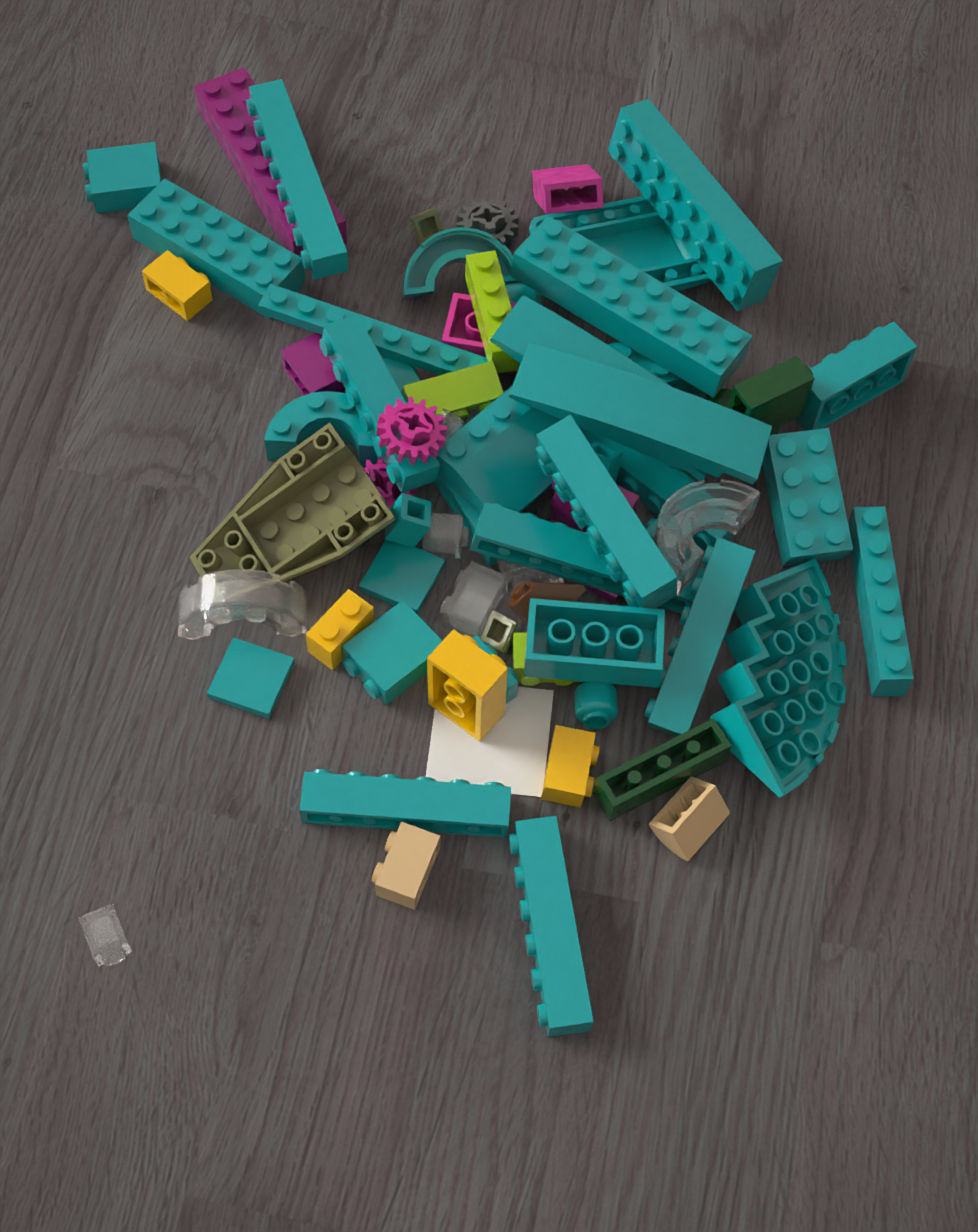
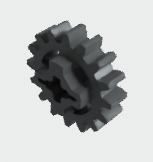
(490, 218)

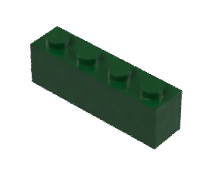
(661, 769)

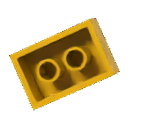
(467, 684)

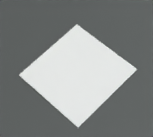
(510, 752)

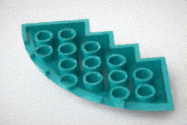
(785, 677)

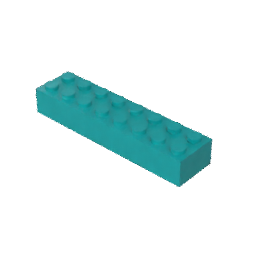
(694, 205)
(630, 306)

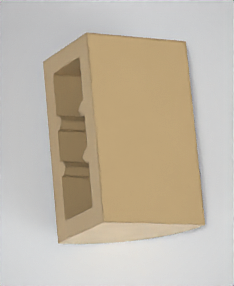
(690, 817)

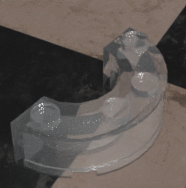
(695, 509)
(242, 596)

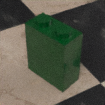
(775, 393)

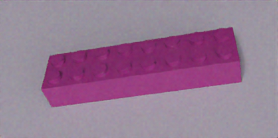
(226, 114)

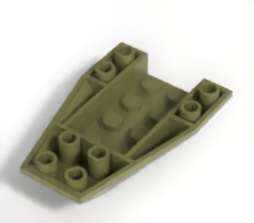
(299, 514)

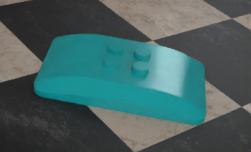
(637, 236)

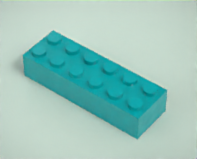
(214, 244)
(606, 515)

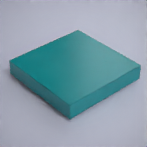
(402, 575)
(251, 678)

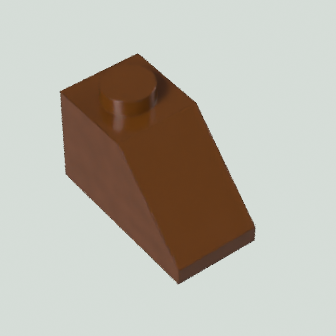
(542, 590)

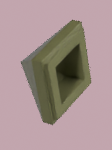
(426, 224)
(499, 631)

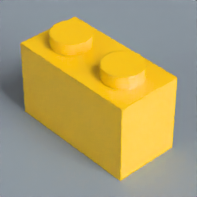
(177, 285)
(337, 627)
(569, 766)

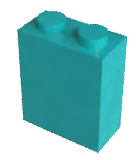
(121, 175)
(391, 653)

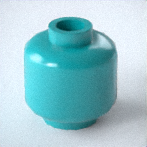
(595, 704)

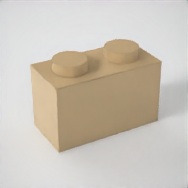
(407, 865)

